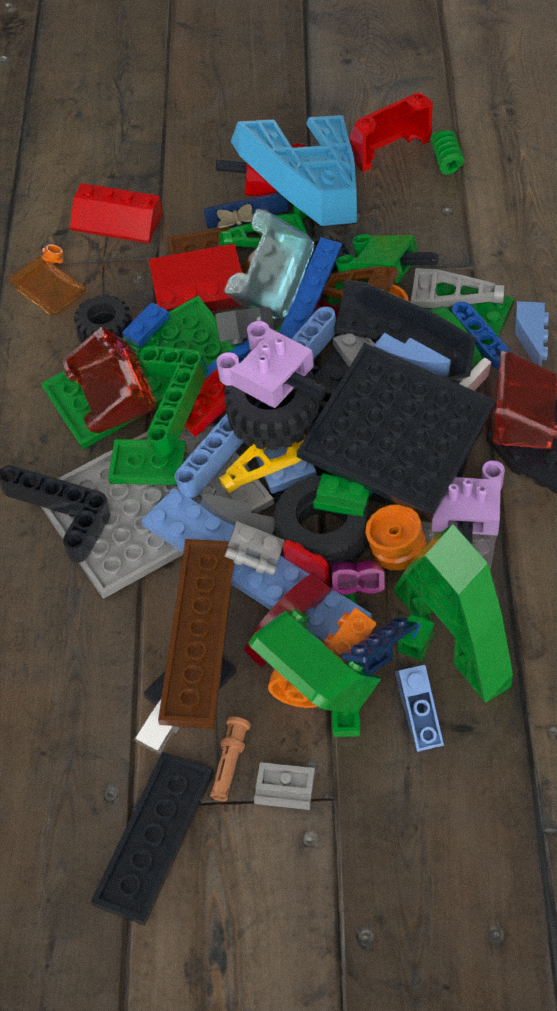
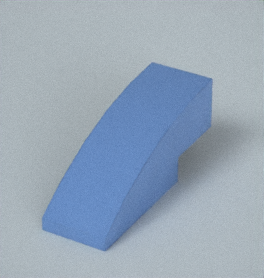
(415, 353)

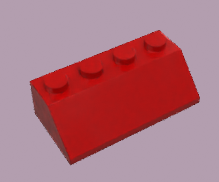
(115, 213)

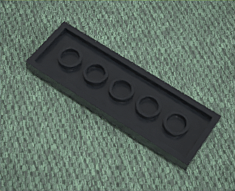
(152, 838)

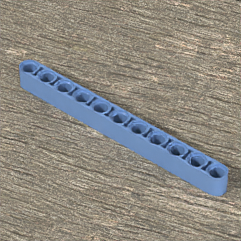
(221, 441)

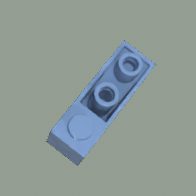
(530, 329)
(419, 707)

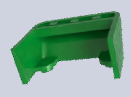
(312, 665)

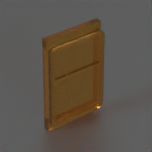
(46, 285)

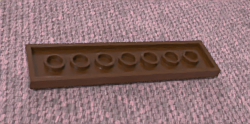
(197, 636)

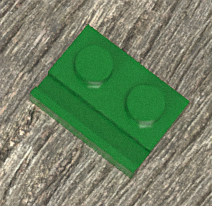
(341, 496)

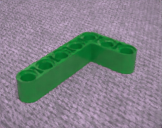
(187, 376)

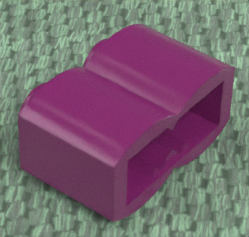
(364, 576)

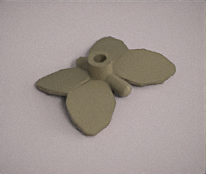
(228, 218)

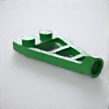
(238, 234)

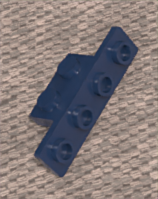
(273, 203)
(377, 648)

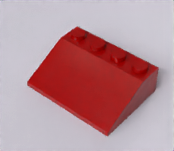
(194, 274)

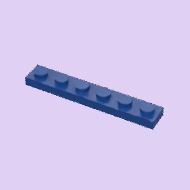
(311, 286)

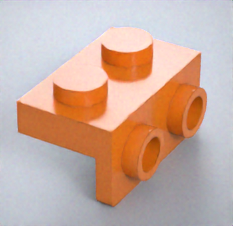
(352, 630)

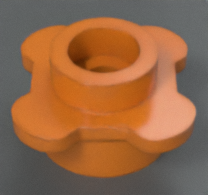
(52, 254)

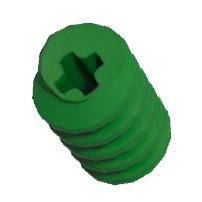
(447, 151)

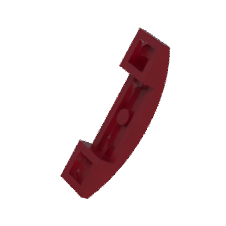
(302, 596)

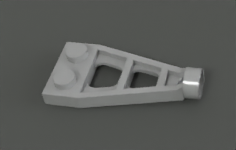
(426, 282)

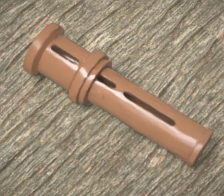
(232, 747)

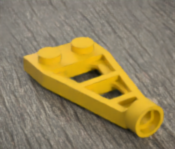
(270, 466)

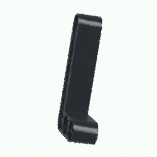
(85, 504)

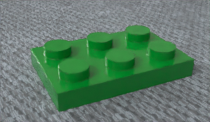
(139, 464)

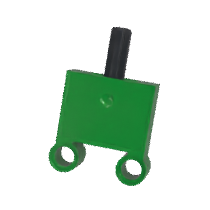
(386, 251)

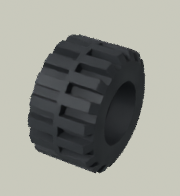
(102, 312)

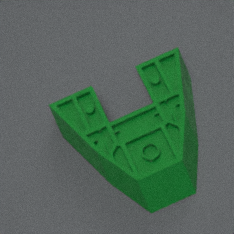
(461, 592)

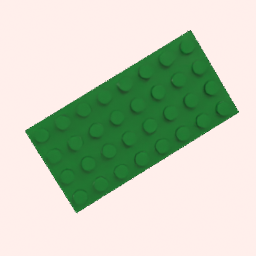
(187, 328)

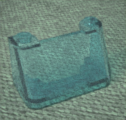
(274, 268)

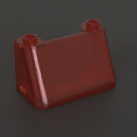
(109, 380)
(524, 403)

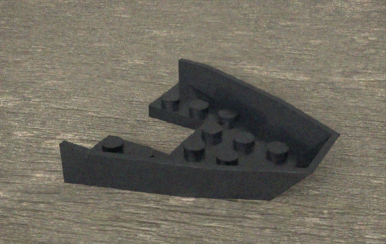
(372, 312)

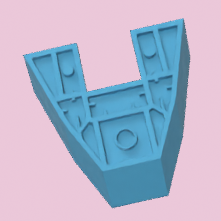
(311, 178)

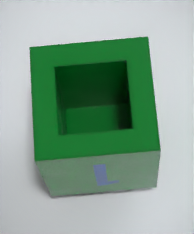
(419, 640)

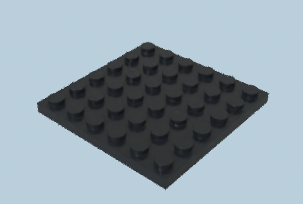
(397, 430)

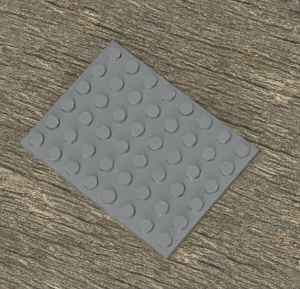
(126, 547)

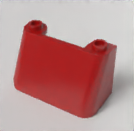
(403, 119)

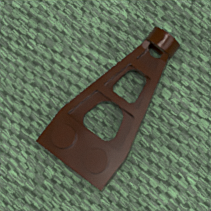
(378, 276)

